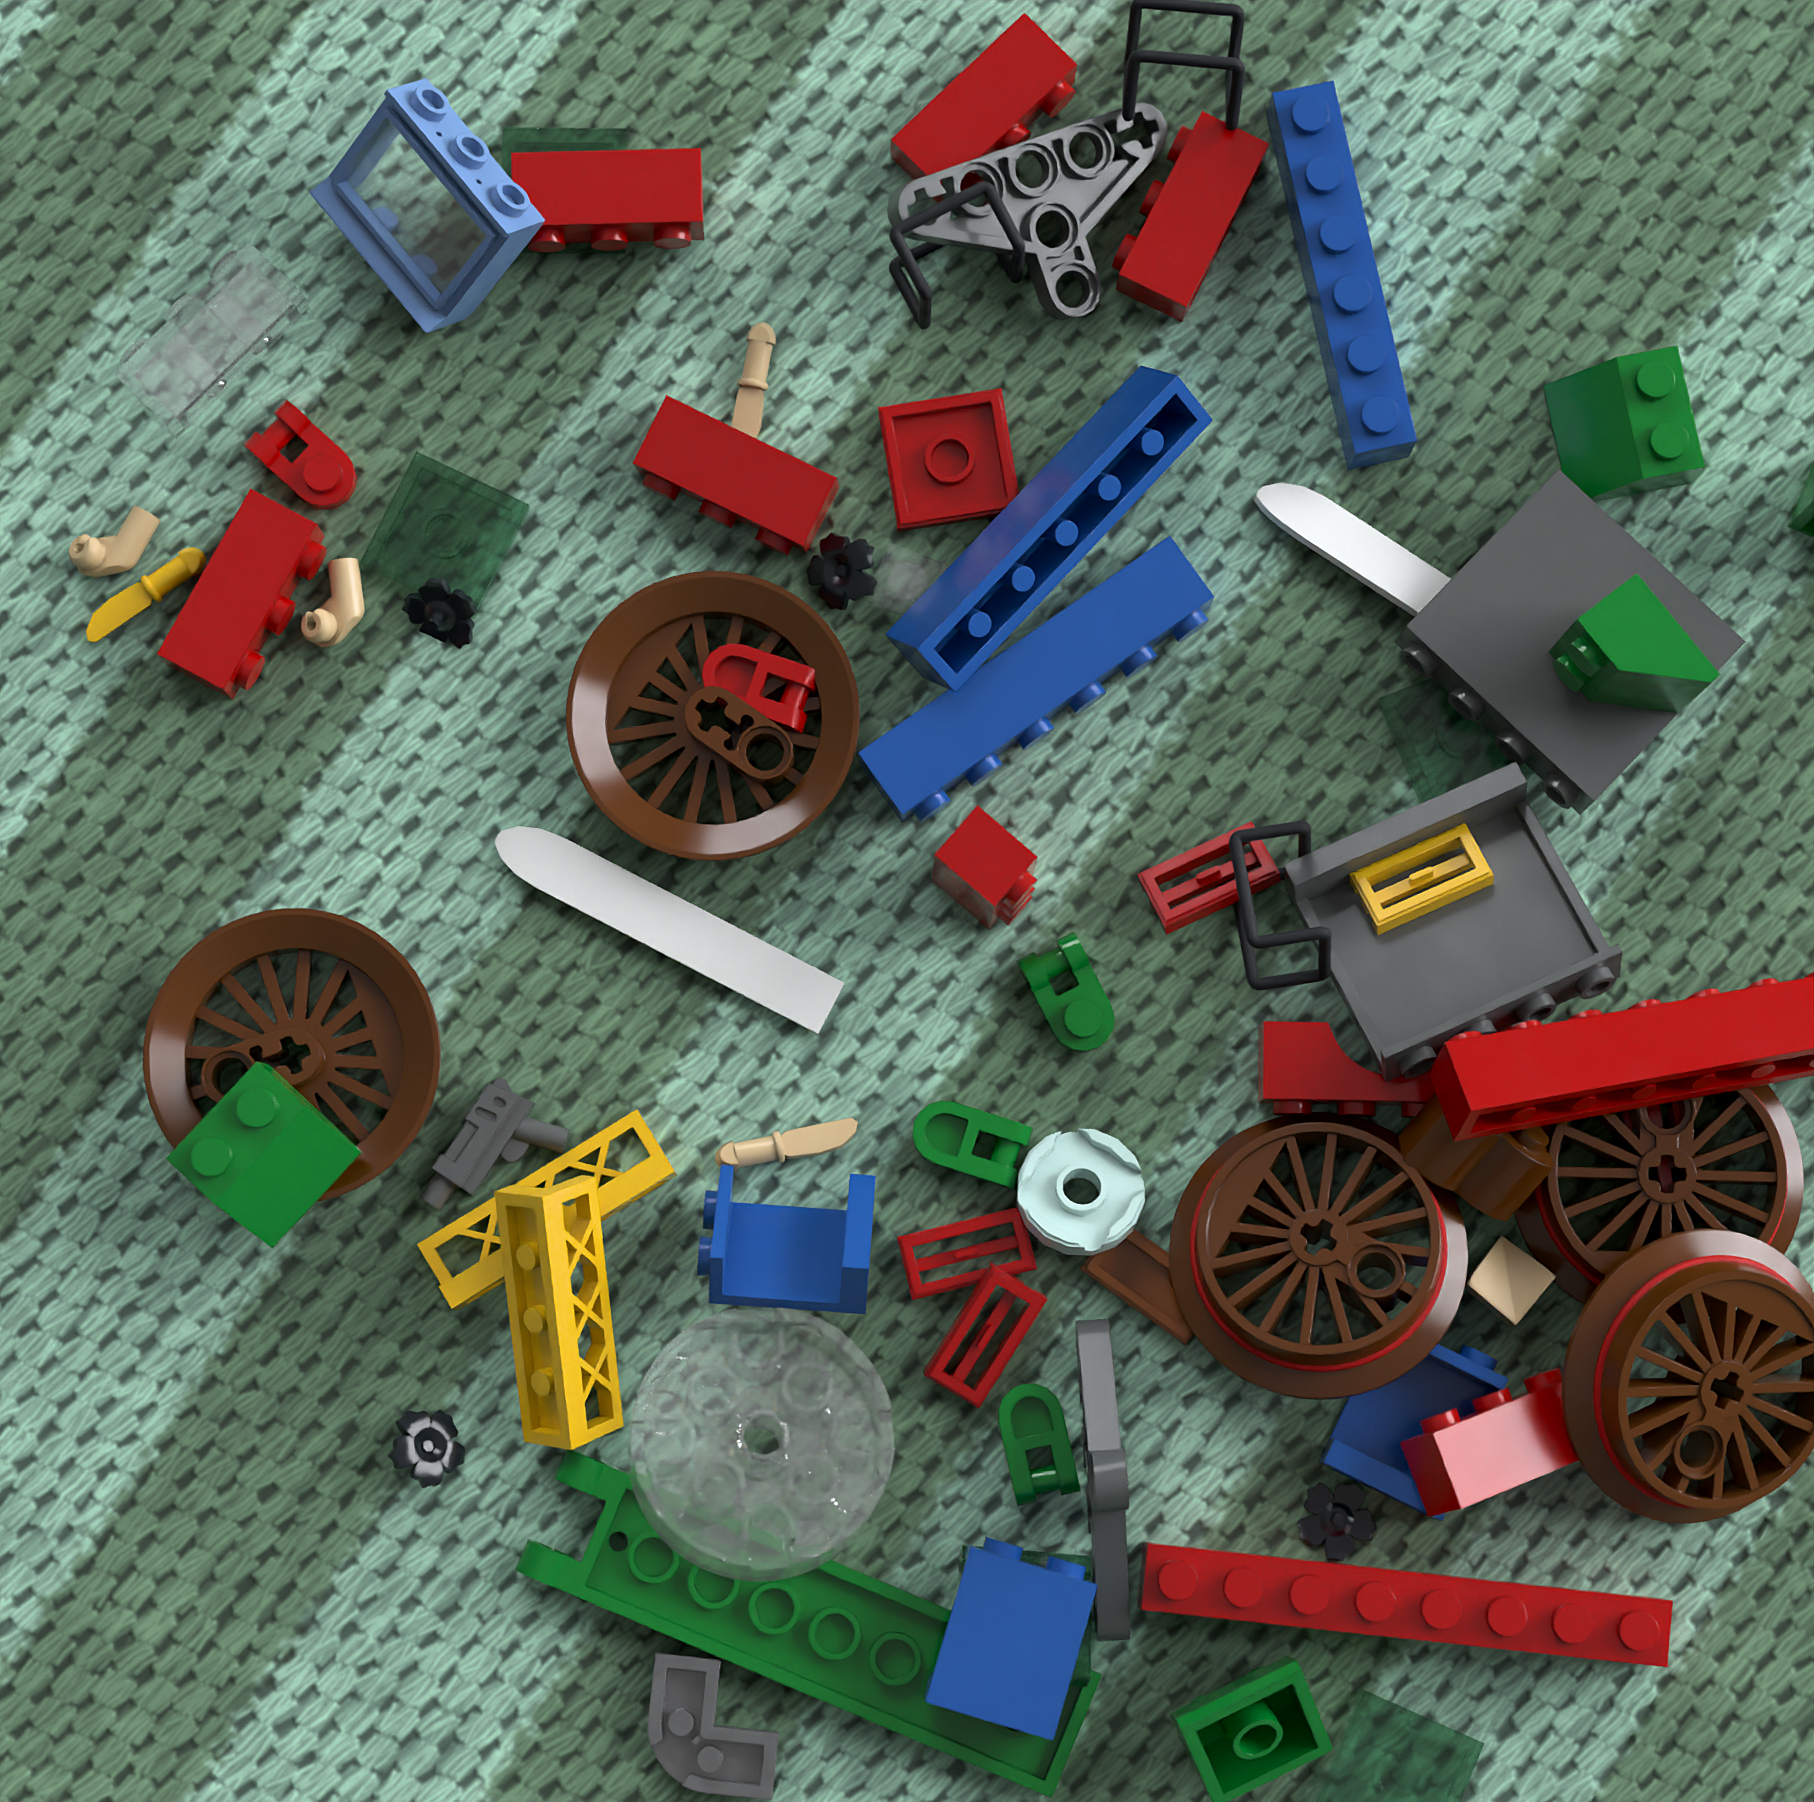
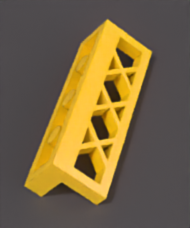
(612, 1198)
(549, 1318)

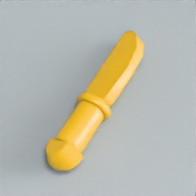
(142, 594)

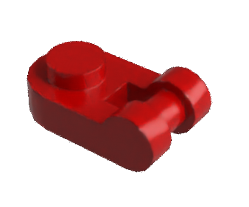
(320, 474)
(745, 674)

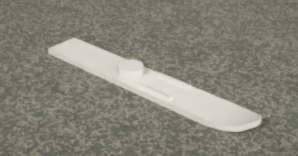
(1352, 545)
(670, 925)

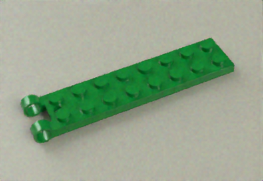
(814, 1632)

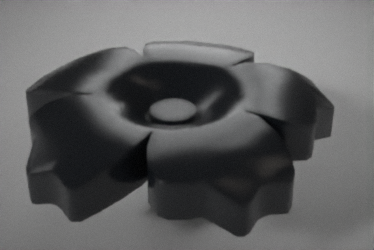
(840, 570)
(442, 612)
(427, 1446)
(1336, 1519)

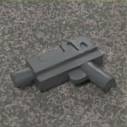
(493, 1128)

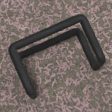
(1232, 64)
(907, 258)
(1246, 918)

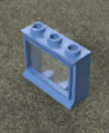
(428, 206)

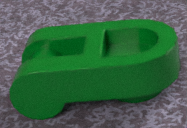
(1080, 1016)
(947, 1134)
(1029, 1420)

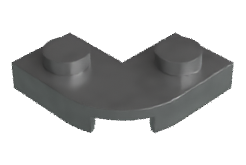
(691, 1746)

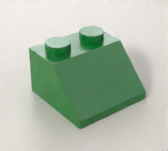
(1626, 425)
(1632, 653)
(264, 1154)
(1252, 1730)

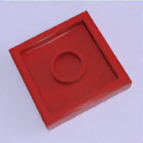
(948, 459)

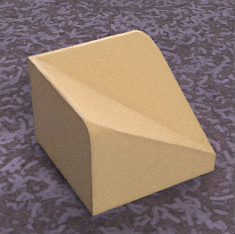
(1508, 1281)

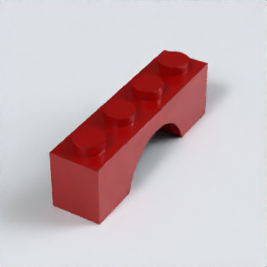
(1306, 1067)

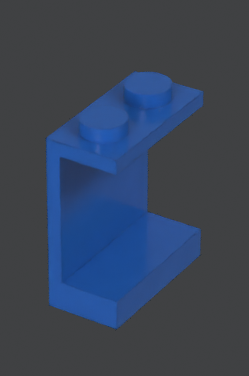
(788, 1252)
(1373, 1424)
(1012, 1639)

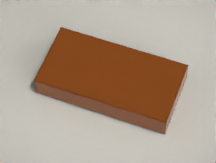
(1141, 1278)

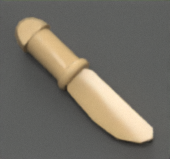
(750, 397)
(792, 1144)

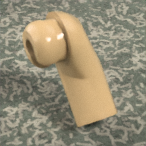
(117, 552)
(342, 610)

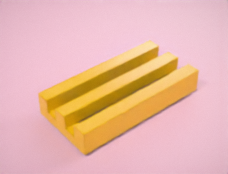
(1431, 899)

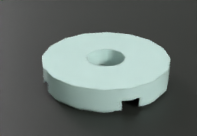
(1073, 1226)

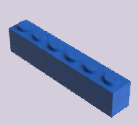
(1340, 275)
(1049, 527)
(1036, 680)

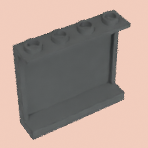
(1511, 604)
(1473, 962)

